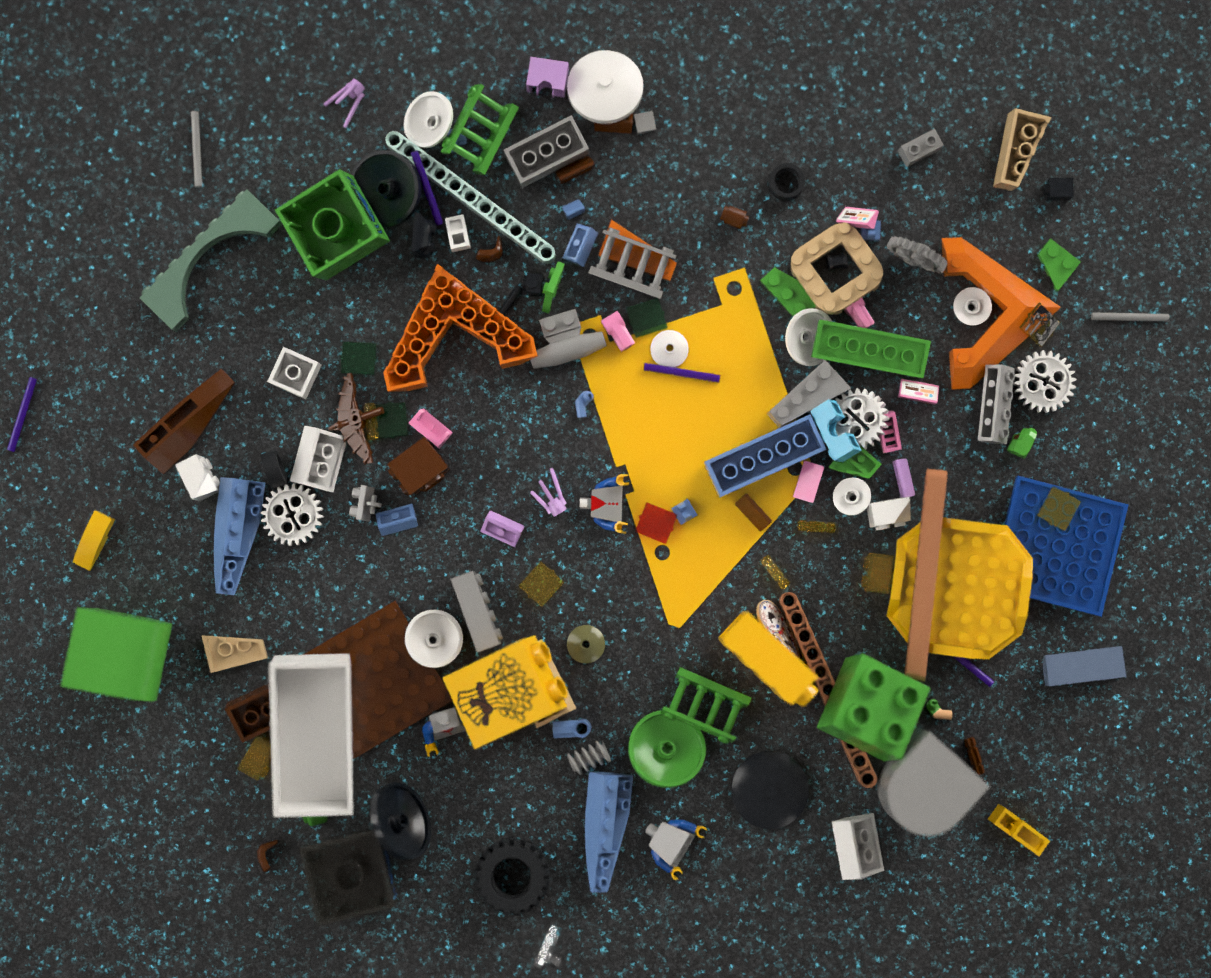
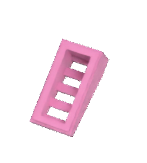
(893, 422)

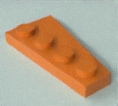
(636, 253)

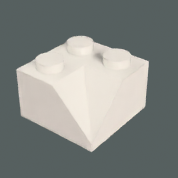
(294, 373)
(198, 477)
(889, 512)

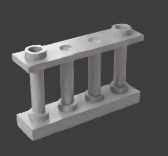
(618, 275)

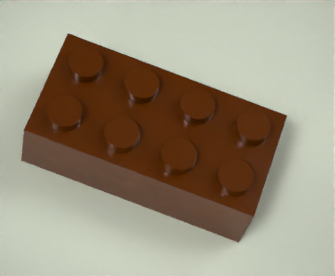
(251, 713)

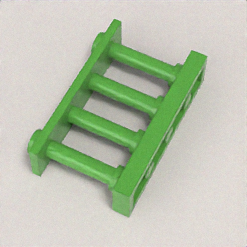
(497, 130)
(721, 693)

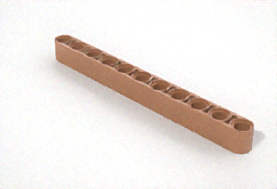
(925, 574)
(827, 678)

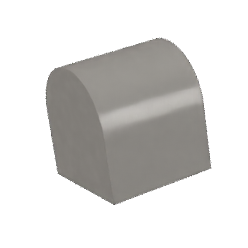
(928, 786)

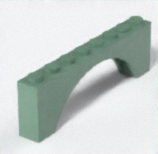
(168, 292)

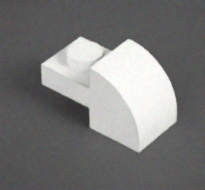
(457, 233)

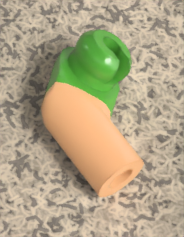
(936, 712)

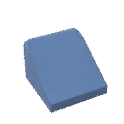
(573, 209)

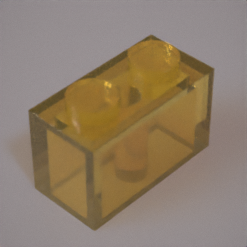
(877, 573)
(257, 758)

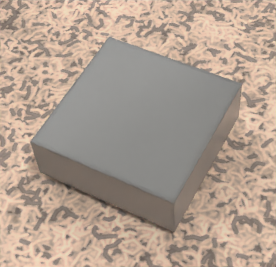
(645, 122)

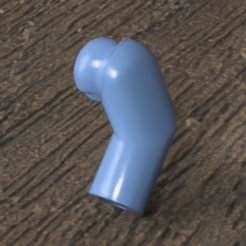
(581, 402)

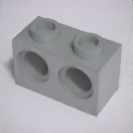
(920, 148)

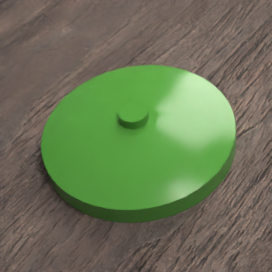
(666, 750)

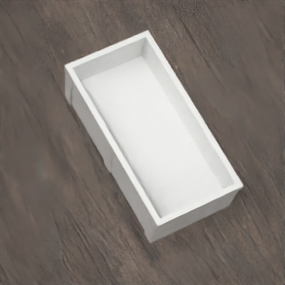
(311, 735)

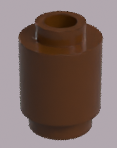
(734, 217)

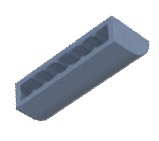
(1083, 666)

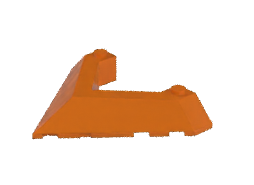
(1008, 292)
(444, 303)

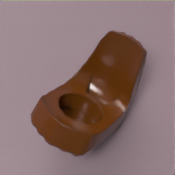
(491, 255)
(261, 854)

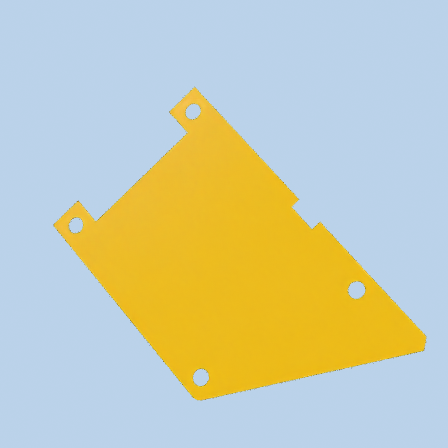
(675, 423)

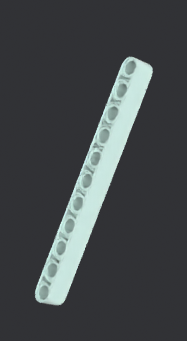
(479, 201)

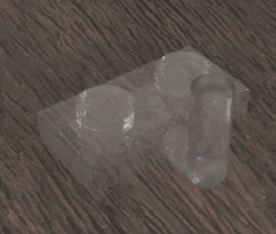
(544, 954)

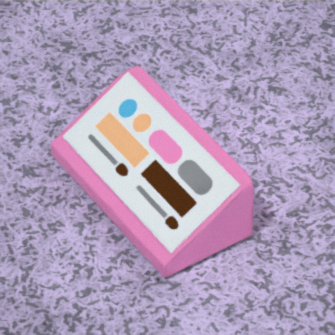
(859, 217)
(918, 391)

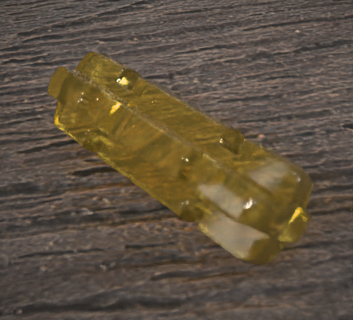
(371, 424)
(816, 526)
(775, 572)

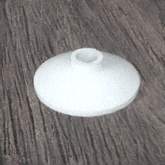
(980, 301)
(676, 356)
(845, 490)

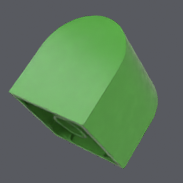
(116, 654)

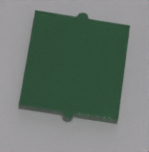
(646, 317)
(358, 358)
(393, 421)

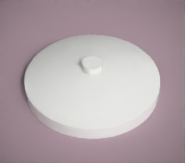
(605, 87)

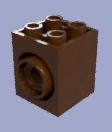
(418, 468)

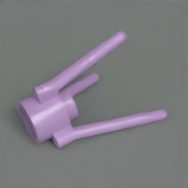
(352, 89)
(555, 505)

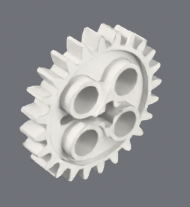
(1051, 365)
(870, 406)
(307, 506)

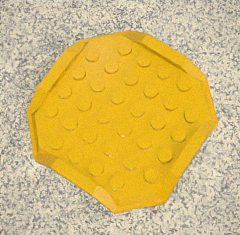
(978, 588)

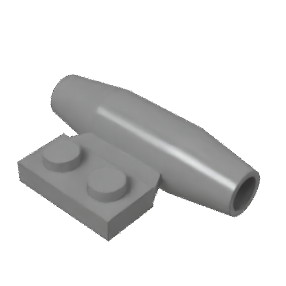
(565, 340)

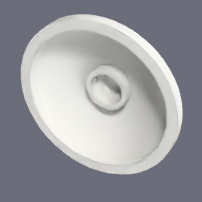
(422, 116)
(804, 323)
(438, 625)

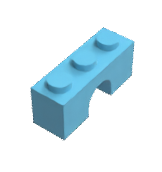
(826, 418)

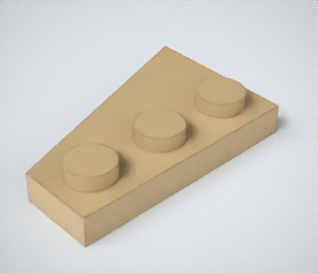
(232, 652)

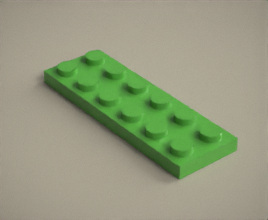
(871, 348)

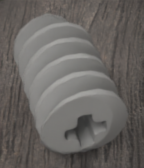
(589, 757)

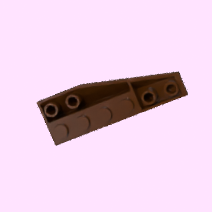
(183, 425)

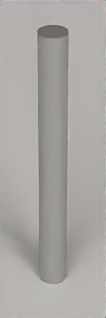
(196, 149)
(1130, 317)

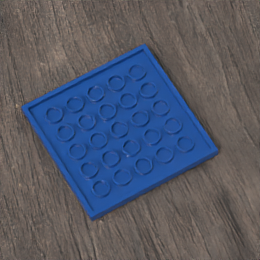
(1073, 564)

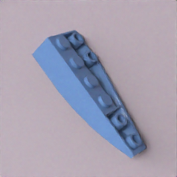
(235, 529)
(605, 824)

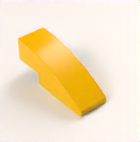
(93, 540)
(1018, 829)

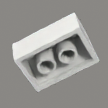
(318, 459)
(858, 846)

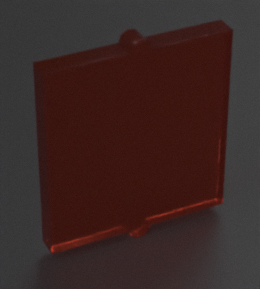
(656, 523)

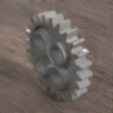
(917, 254)

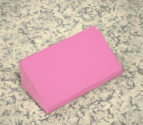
(808, 481)

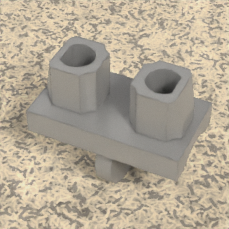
(366, 503)

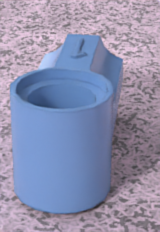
(568, 728)

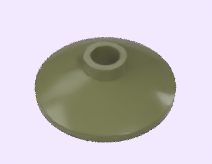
(590, 634)

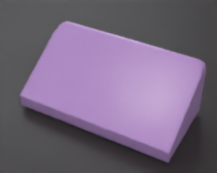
(903, 478)
(502, 528)

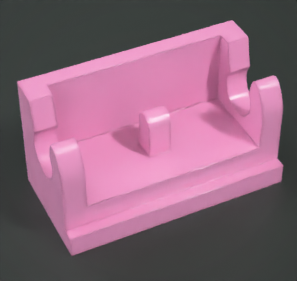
(430, 428)

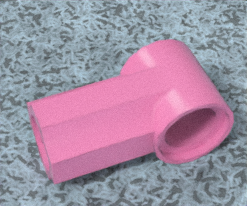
(859, 314)
(616, 328)

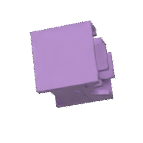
(548, 74)

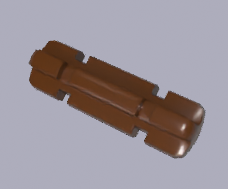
(974, 755)

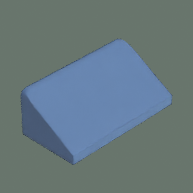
(580, 245)
(396, 519)

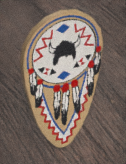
(775, 623)

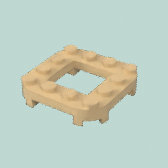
(851, 292)

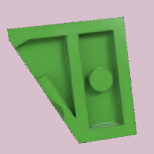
(1058, 263)
(551, 288)
(859, 465)

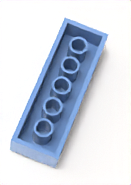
(764, 456)

